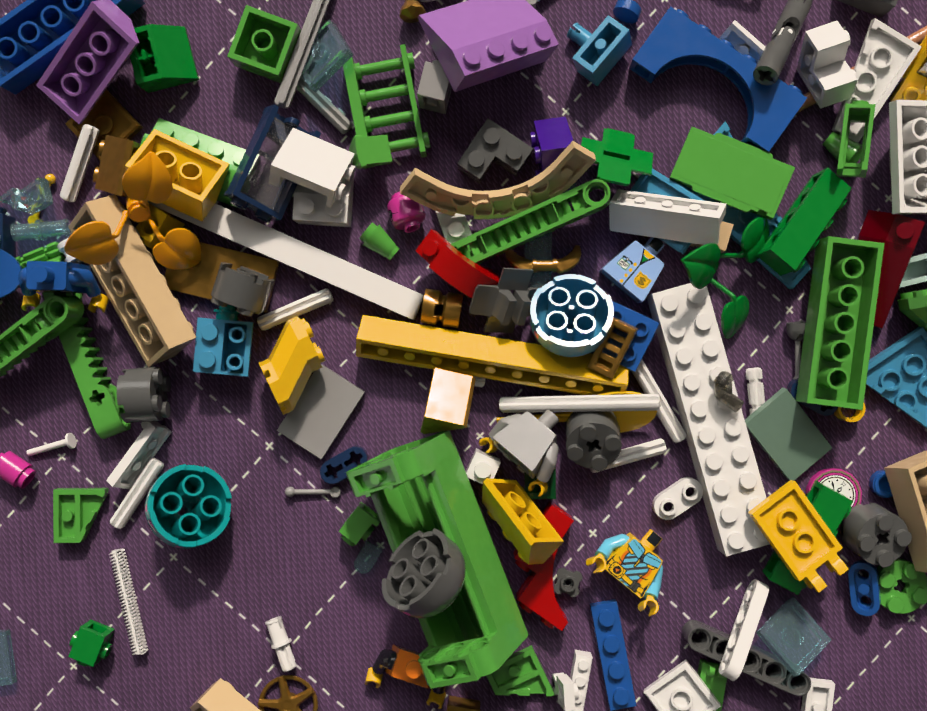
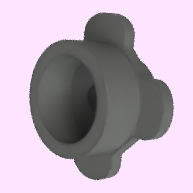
(564, 575)

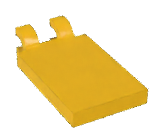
(798, 535)

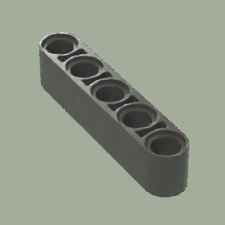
(754, 666)

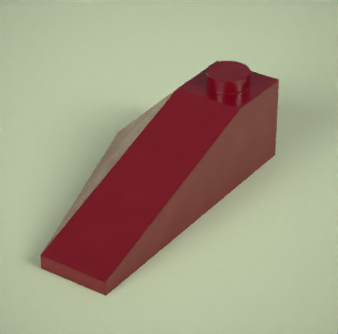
(900, 239)

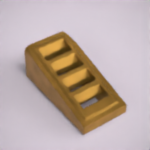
(602, 369)

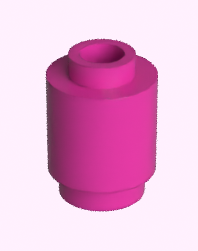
(15, 470)

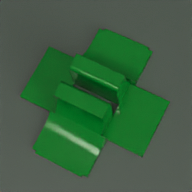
(618, 157)

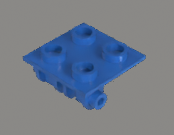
(645, 334)

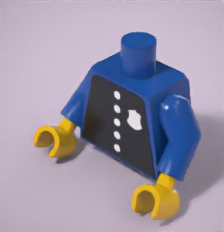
(59, 278)

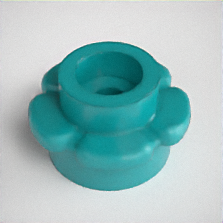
(227, 313)

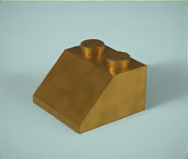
(114, 155)

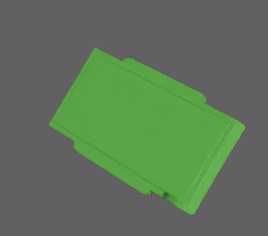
(732, 172)

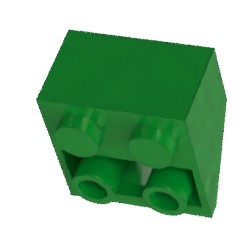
(163, 57)

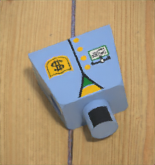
(635, 268)

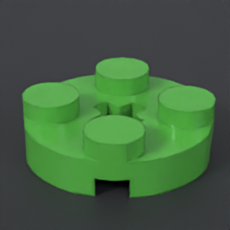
(911, 596)

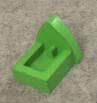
(370, 151)

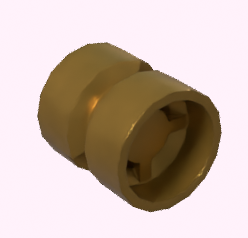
(451, 308)

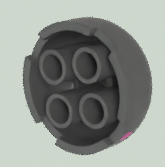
(424, 575)

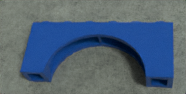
(683, 42)

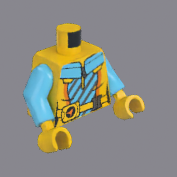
(633, 564)

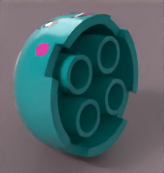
(202, 496)

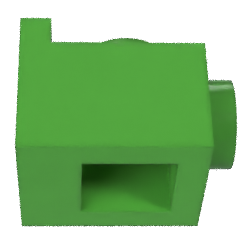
(359, 524)

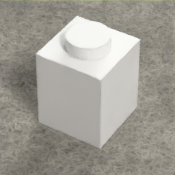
(482, 466)

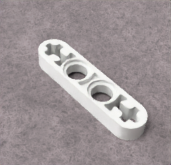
(744, 630)

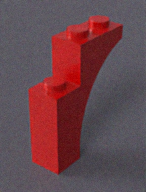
(537, 590)

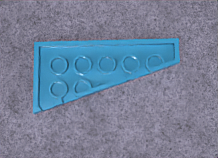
(901, 374)

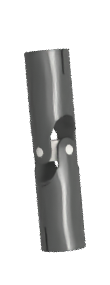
(783, 37)

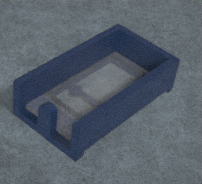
(251, 183)

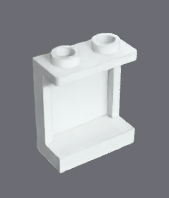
(313, 165)

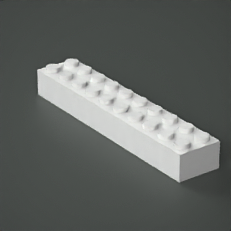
(714, 432)

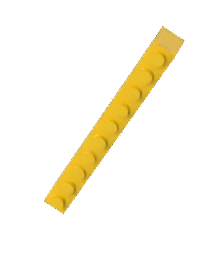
(482, 357)

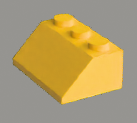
(194, 174)
(520, 520)

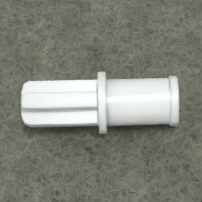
(281, 643)

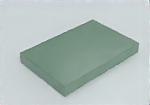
(787, 434)

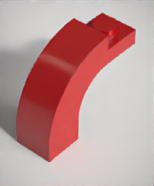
(453, 265)

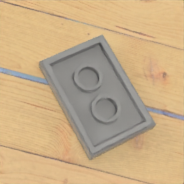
(321, 411)

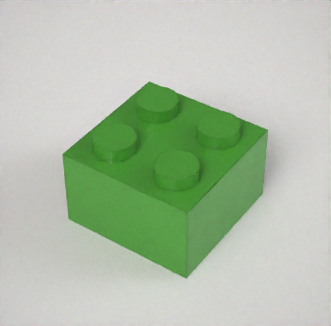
(264, 43)

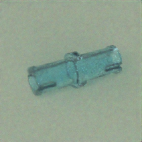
(40, 230)

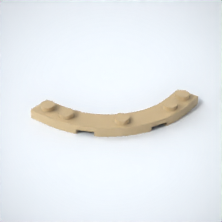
(504, 202)

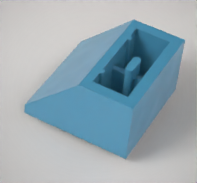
(223, 347)

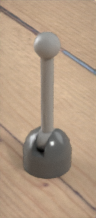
(796, 331)

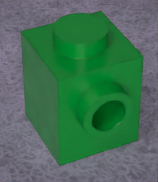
(91, 643)

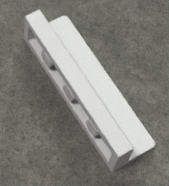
(666, 217)

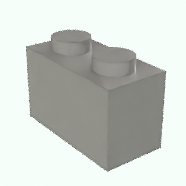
(434, 88)

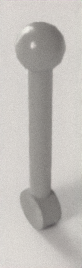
(334, 491)

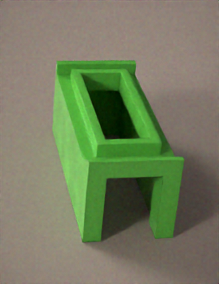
(858, 112)

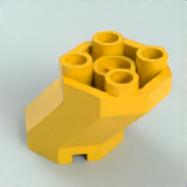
(291, 363)

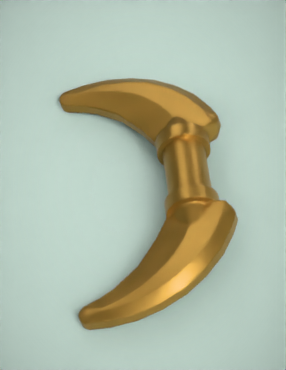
(554, 265)

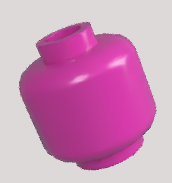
(405, 213)

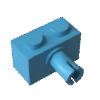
(599, 50)

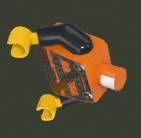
(403, 665)

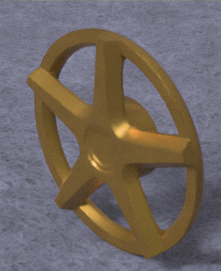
(288, 701)

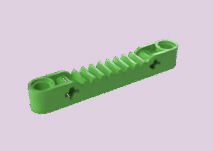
(533, 222)
(37, 328)
(89, 376)

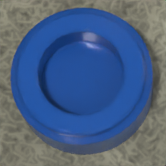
(627, 11)
(879, 484)

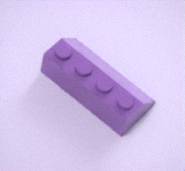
(89, 59)

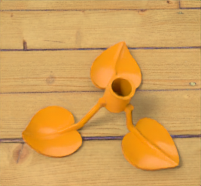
(141, 182)

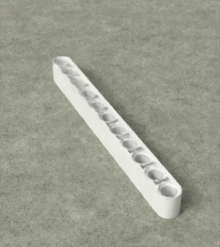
(307, 259)

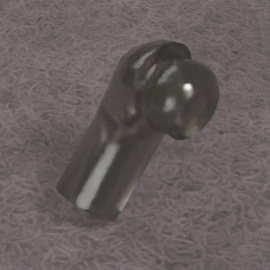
(724, 393)

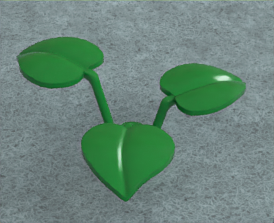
(703, 264)

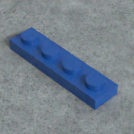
(612, 654)

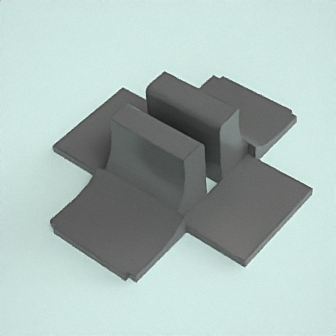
(502, 306)

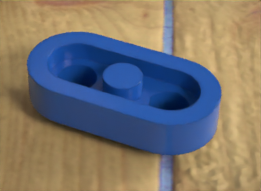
(864, 586)

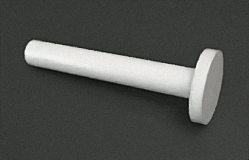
(69, 440)

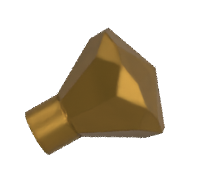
(411, 10)

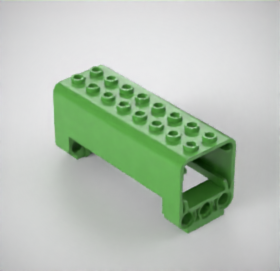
(426, 489)

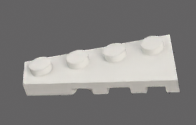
(878, 70)

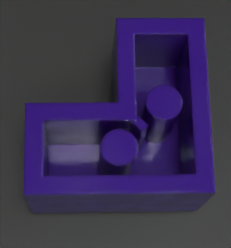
(549, 141)

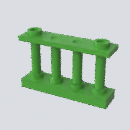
(360, 98)

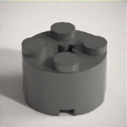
(241, 288)
(143, 394)
(593, 439)
(875, 534)

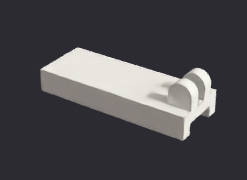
(139, 454)

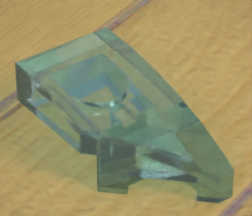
(31, 198)

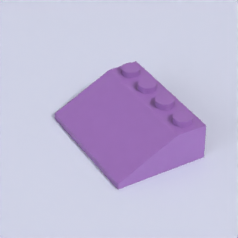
(487, 39)

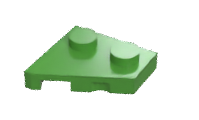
(75, 512)
(521, 675)

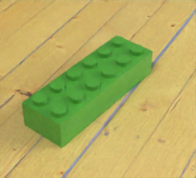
(840, 322)

